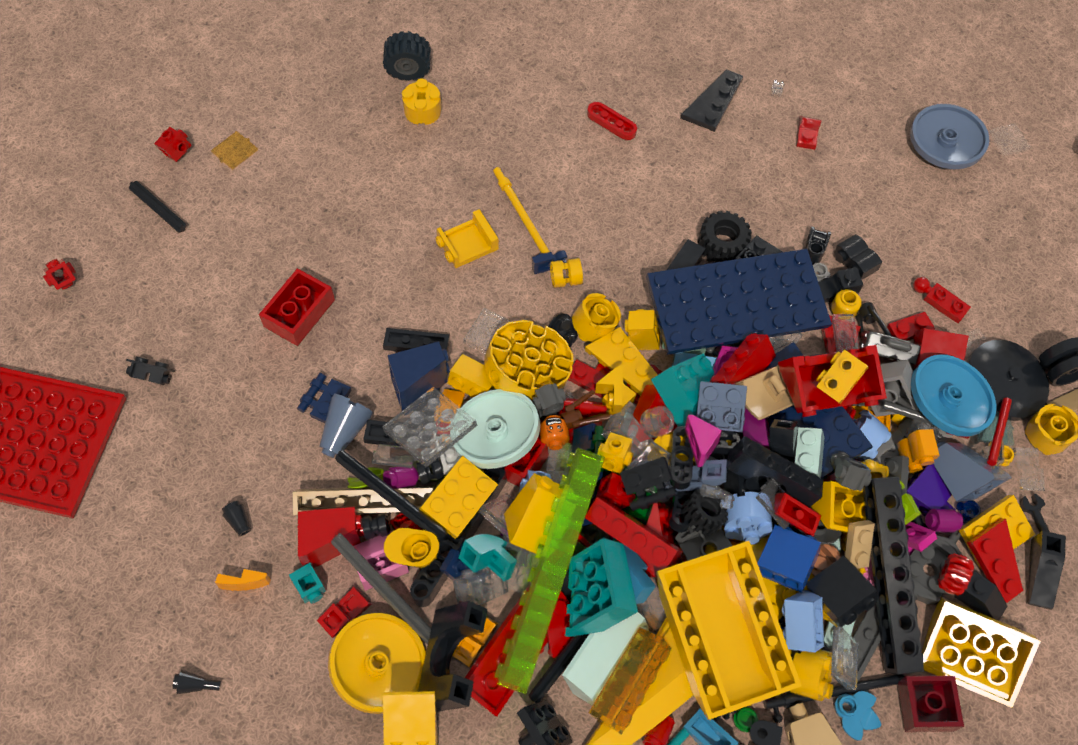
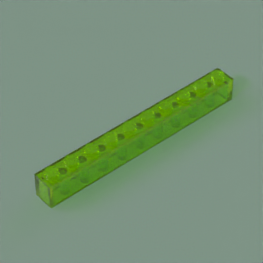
(550, 572)

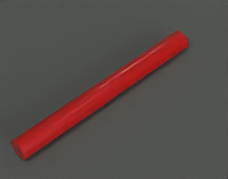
(999, 432)

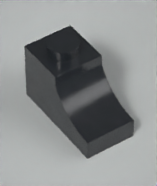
(842, 280)

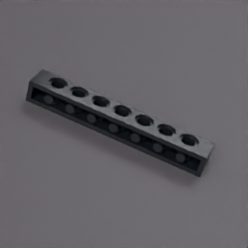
(883, 563)

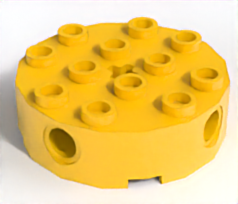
(527, 357)

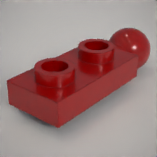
(942, 299)

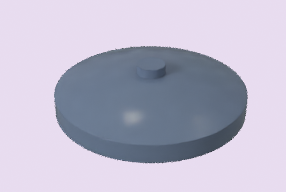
(949, 136)

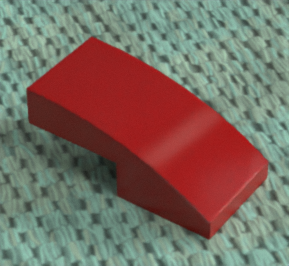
(343, 612)

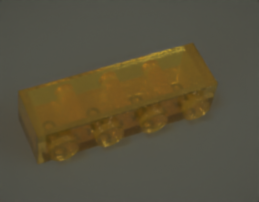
(630, 680)

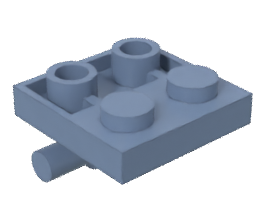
(722, 405)

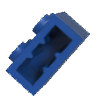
(789, 558)

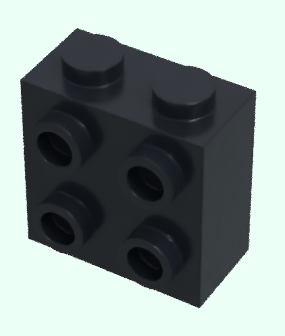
(843, 592)

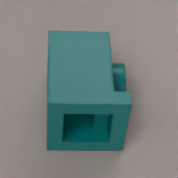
(302, 578)

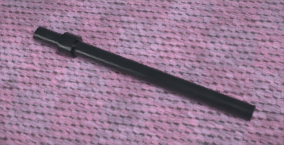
(790, 699)

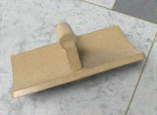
(766, 393)

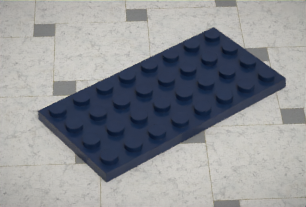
(737, 298)

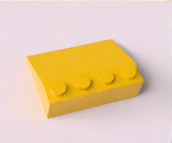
(978, 651)

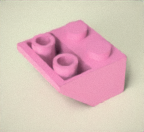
(374, 553)

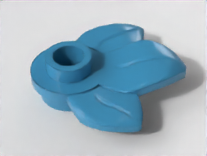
(860, 716)

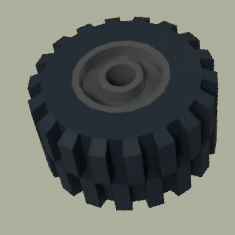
(406, 56)

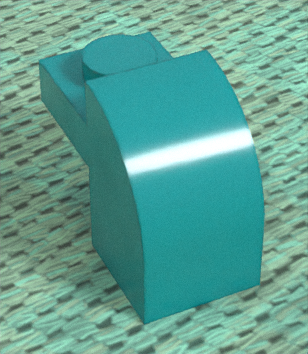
(490, 552)

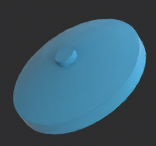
(953, 395)

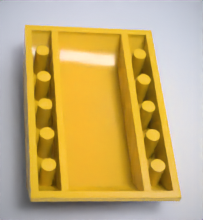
(726, 630)

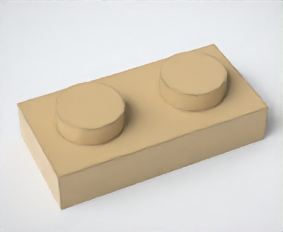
(859, 543)

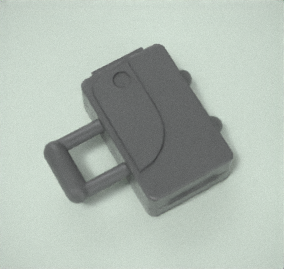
(890, 346)

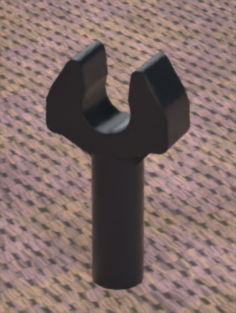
(1035, 511)

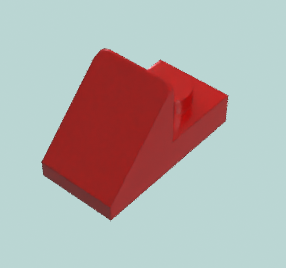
(808, 132)

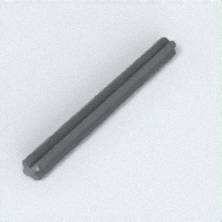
(381, 586)

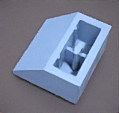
(803, 622)

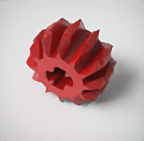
(956, 574)

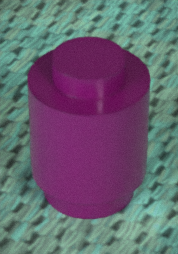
(401, 477)
(944, 520)

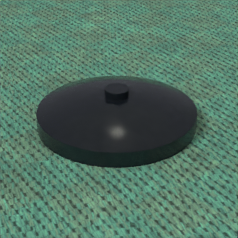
(1014, 375)

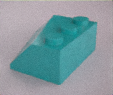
(681, 386)
(600, 588)

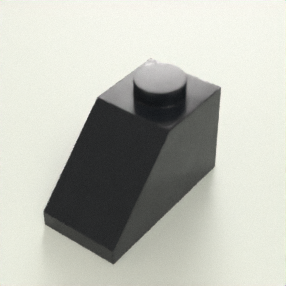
(983, 597)

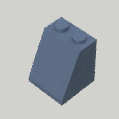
(967, 471)

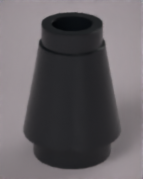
(237, 518)

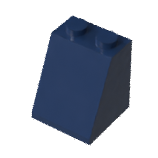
(418, 371)

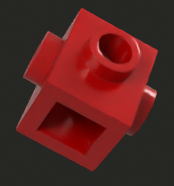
(173, 143)
(59, 282)
(613, 490)

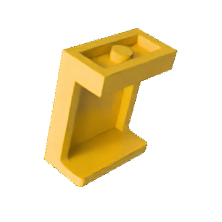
(468, 240)

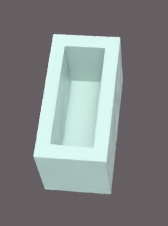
(810, 450)

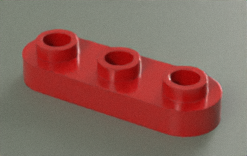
(622, 126)

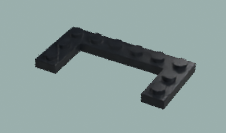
(399, 341)

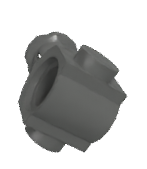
(549, 400)
(850, 471)

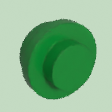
(745, 719)

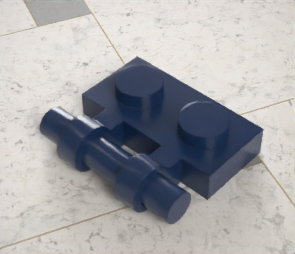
(321, 407)

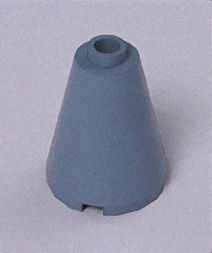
(342, 424)

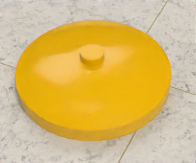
(375, 657)

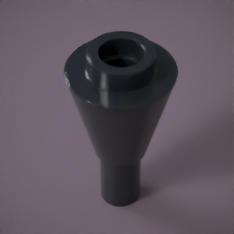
(189, 682)

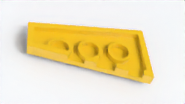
(617, 350)

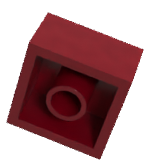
(930, 704)

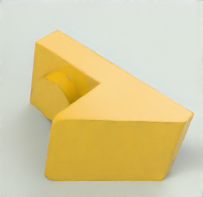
(612, 385)

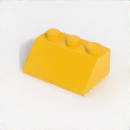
(840, 506)

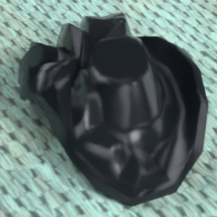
(563, 326)

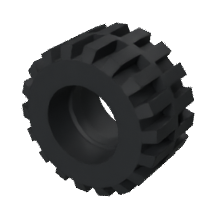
(727, 225)

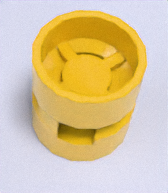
(573, 273)

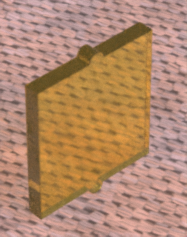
(234, 150)

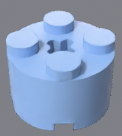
(874, 431)
(747, 519)

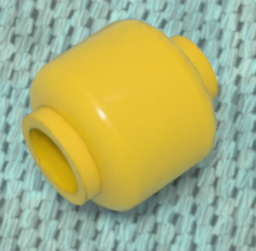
(846, 302)

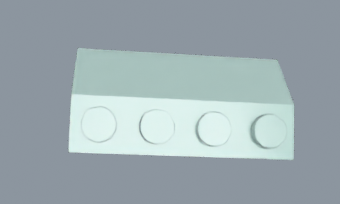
(599, 656)

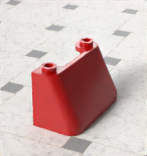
(802, 372)

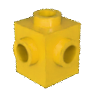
(616, 457)

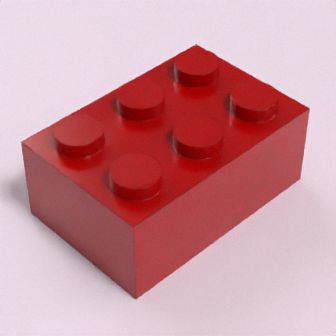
(297, 307)

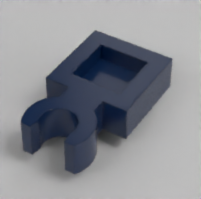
(542, 261)

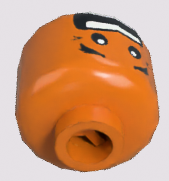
(554, 432)

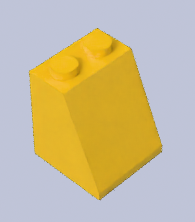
(530, 512)

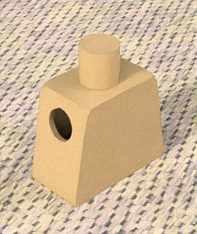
(809, 729)

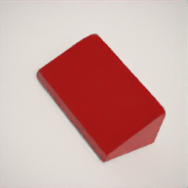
(796, 513)

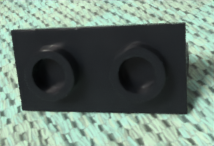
(158, 372)

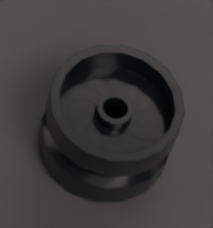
(1061, 362)

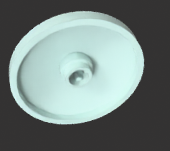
(505, 429)

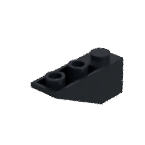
(1046, 566)

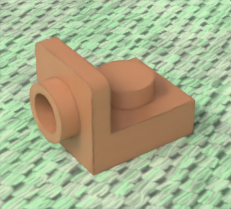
(827, 556)

